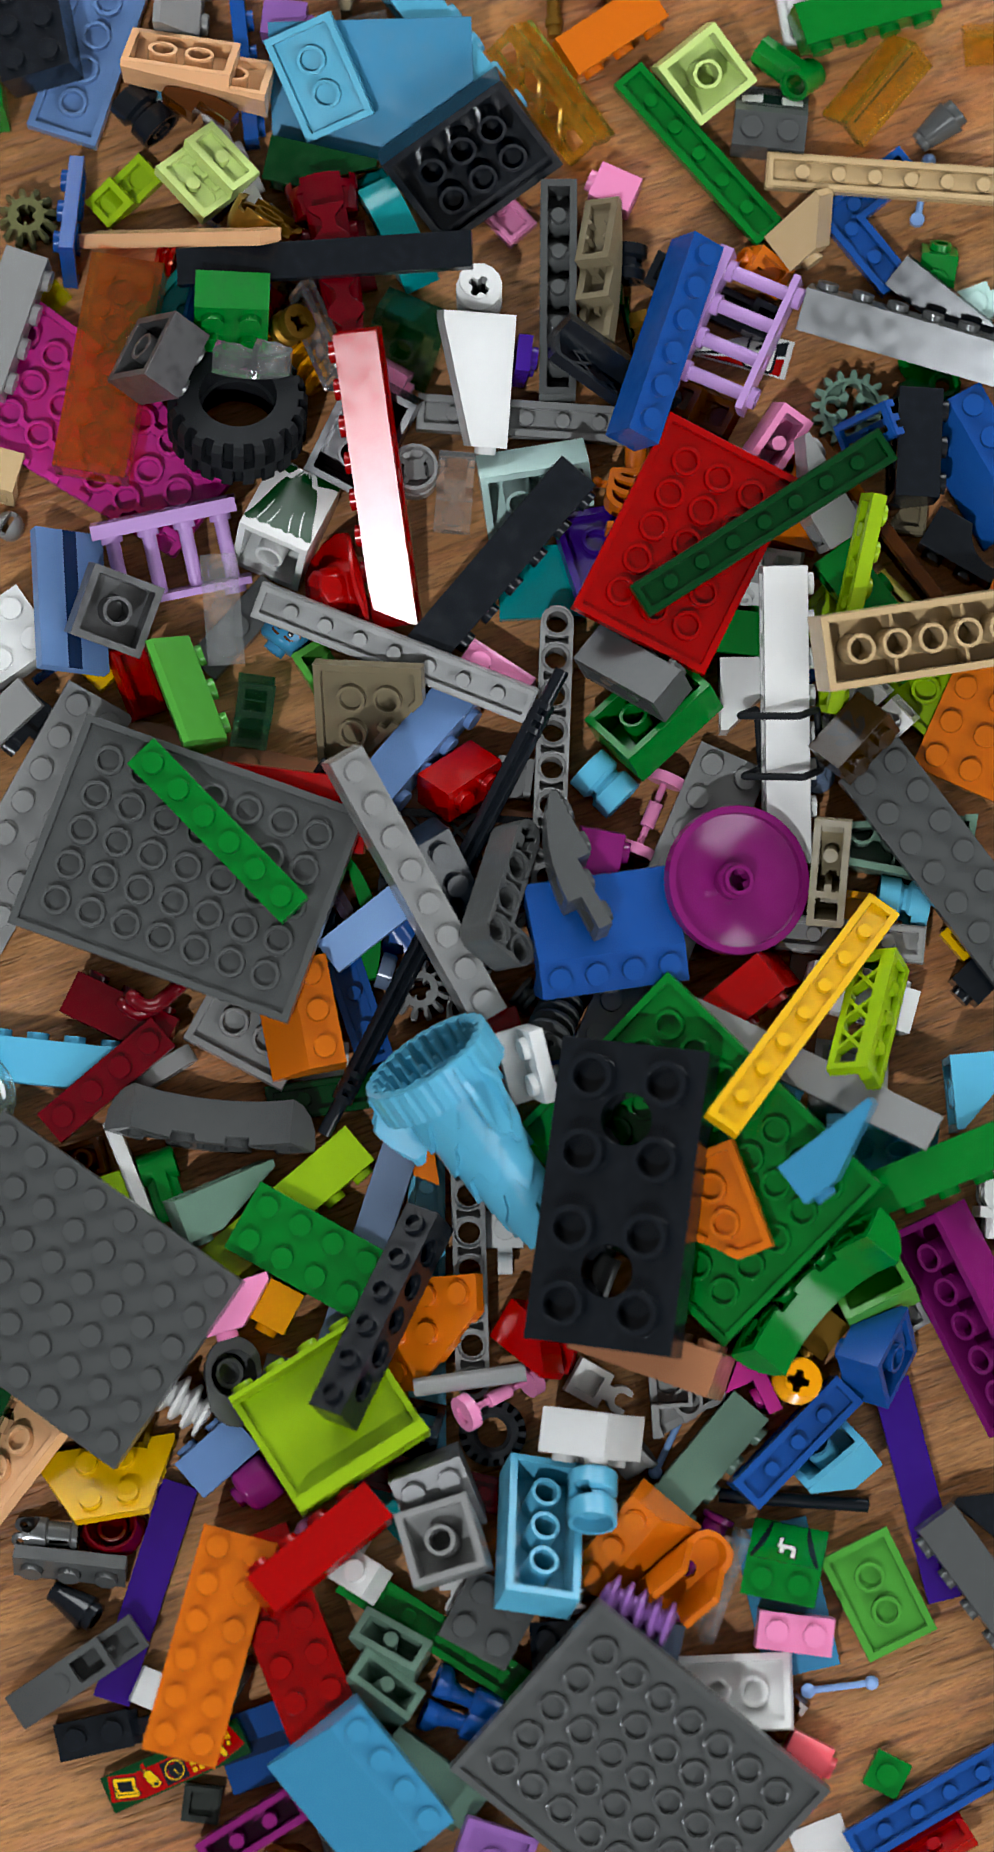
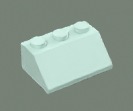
(515, 472)

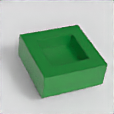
(886, 1773)

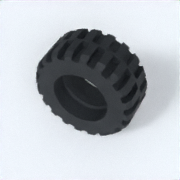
(238, 451)

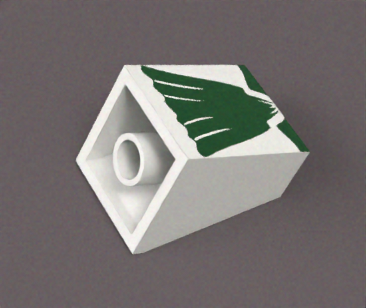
(285, 525)

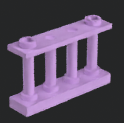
(791, 297)
(182, 519)

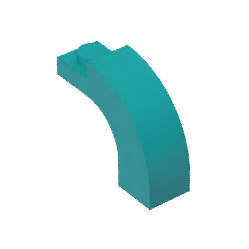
(391, 216)

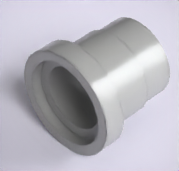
(635, 1468)

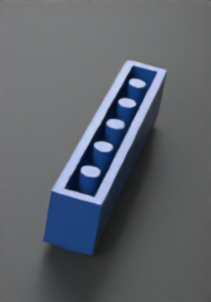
(664, 341)

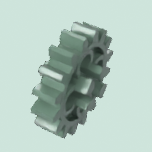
(836, 394)

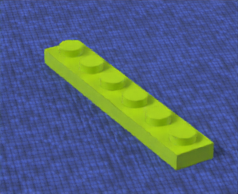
(856, 581)

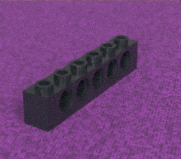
(381, 1316)

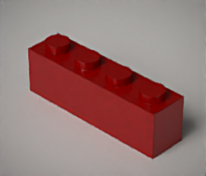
(317, 1550)

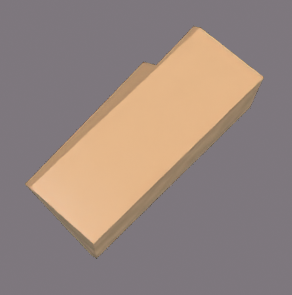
(198, 63)

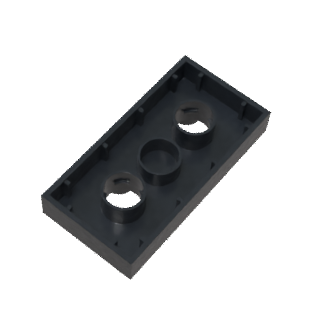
(621, 1196)

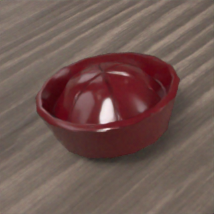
(114, 1537)

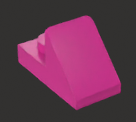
(762, 1393)

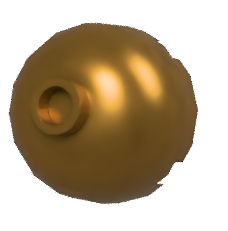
(261, 214)

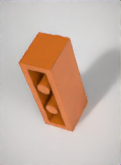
(608, 34)

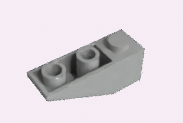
(834, 521)

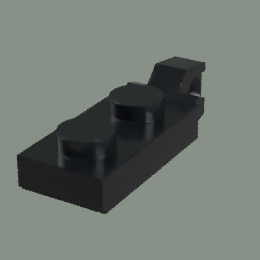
(99, 1733)

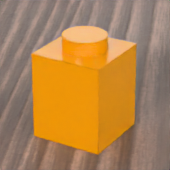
(277, 1308)

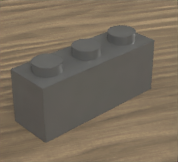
(633, 673)

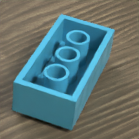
(535, 1546)

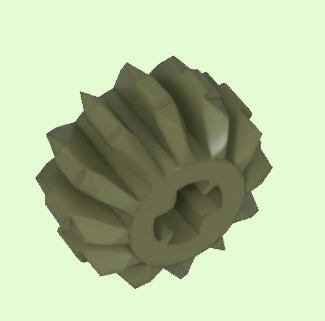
(23, 233)

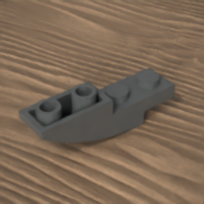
(565, 855)
(77, 1671)

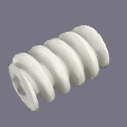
(479, 290)
(188, 1404)

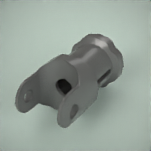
(47, 1533)

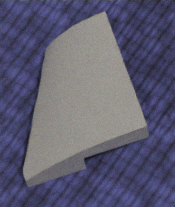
(674, 1406)

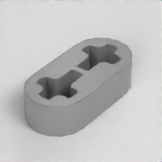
(168, 1067)

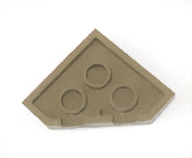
(362, 701)

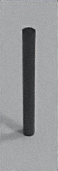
(801, 1500)

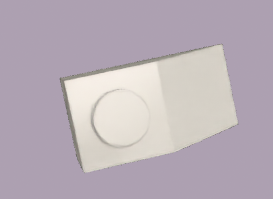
(737, 689)

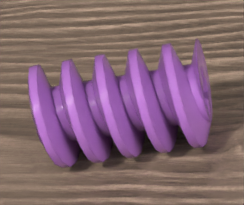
(640, 1611)

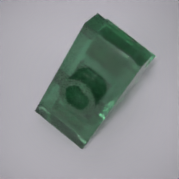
(252, 711)

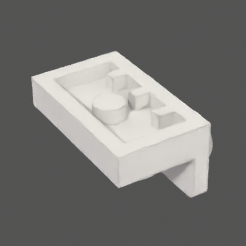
(527, 1065)

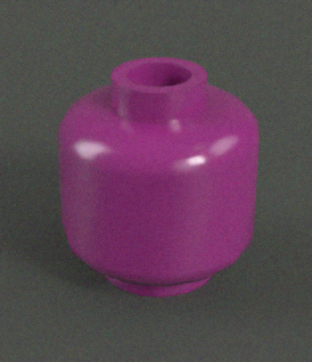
(255, 1483)

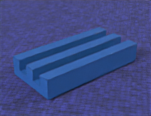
(889, 420)

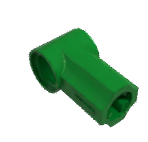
(796, 76)
(160, 1175)

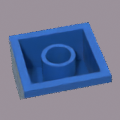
(877, 1355)

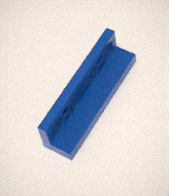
(794, 1442)

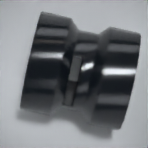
(632, 268)

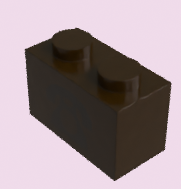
(854, 738)

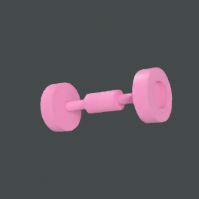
(652, 812)
(468, 1411)

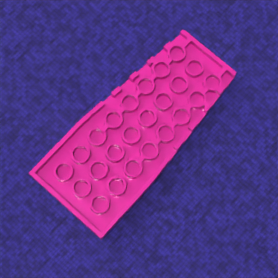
(31, 427)

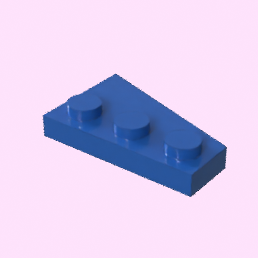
(69, 213)

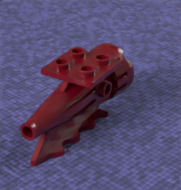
(325, 207)

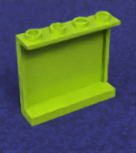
(314, 1454)

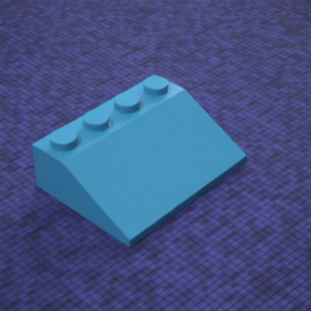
(360, 1785)

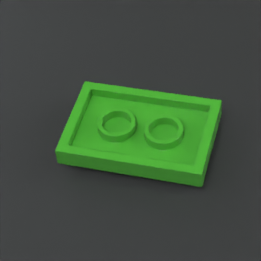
(878, 1594)

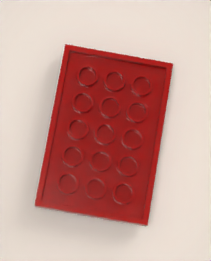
(677, 499)

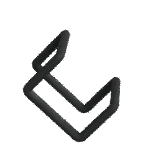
(754, 714)

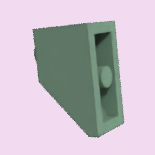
(392, 1642)
(384, 1689)

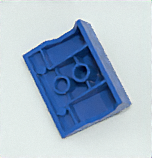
(635, 953)

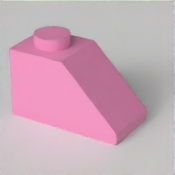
(241, 1307)

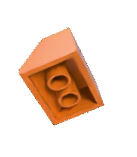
(313, 1037)
(645, 1532)

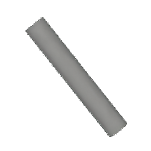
(469, 1379)

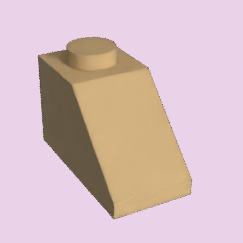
(804, 232)

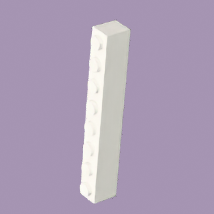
(786, 688)

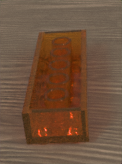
(98, 419)

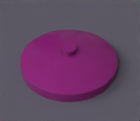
(736, 880)

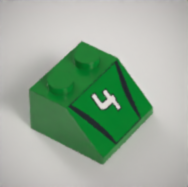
(784, 1562)

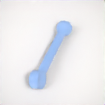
(917, 217)
(656, 1472)
(808, 1690)

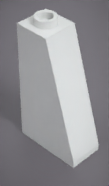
(480, 372)

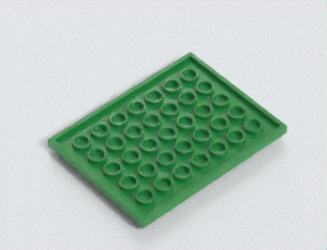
(724, 1289)

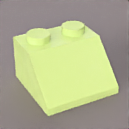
(704, 73)

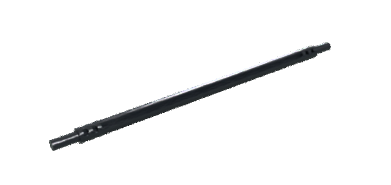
(415, 955)

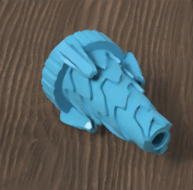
(450, 1099)

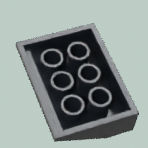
(470, 156)

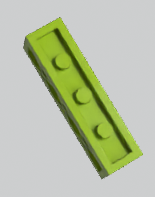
(882, 1010)

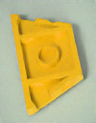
(99, 1493)

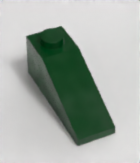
(293, 159)

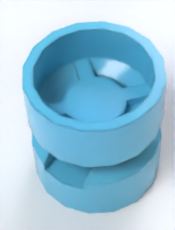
(604, 783)
(904, 899)
(592, 1499)

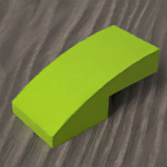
(125, 192)

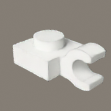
(500, 1238)

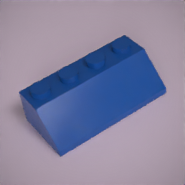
(971, 460)

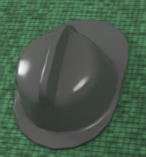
(225, 1367)

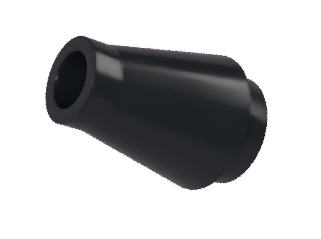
(77, 1606)

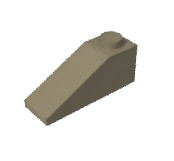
(829, 872)

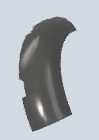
(211, 1123)

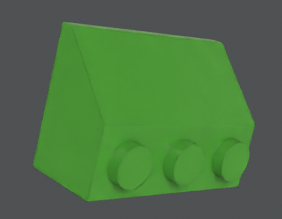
(188, 693)

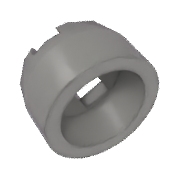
(15, 529)

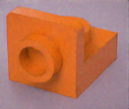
(765, 263)

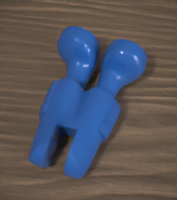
(480, 1704)

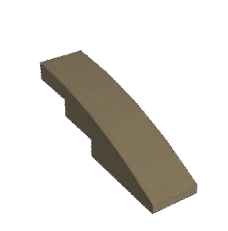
(600, 264)

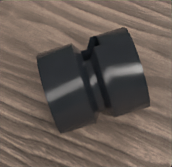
(148, 117)

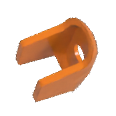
(698, 1591)

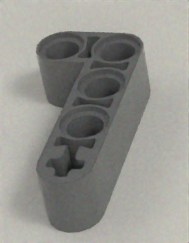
(496, 897)

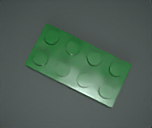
(304, 1249)

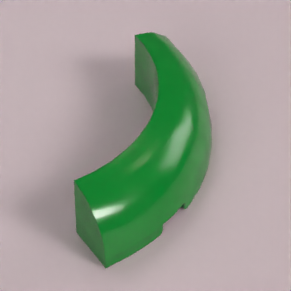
(838, 1267)

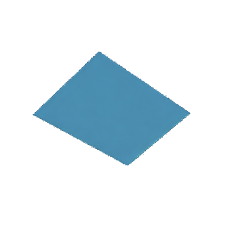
(405, 70)

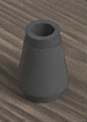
(939, 126)

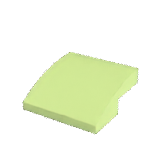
(206, 172)

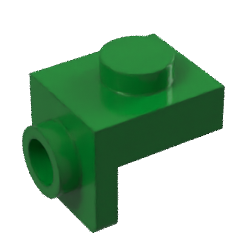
(940, 260)

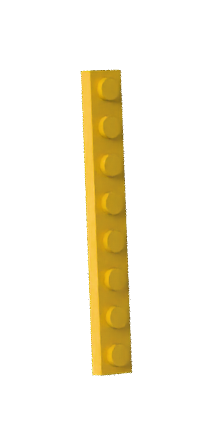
(801, 1016)

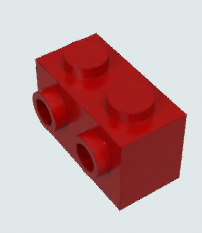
(457, 780)

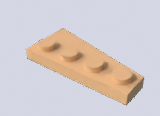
(25, 1450)

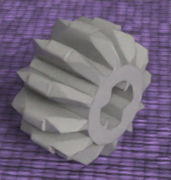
(431, 995)

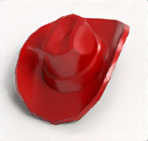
(337, 578)

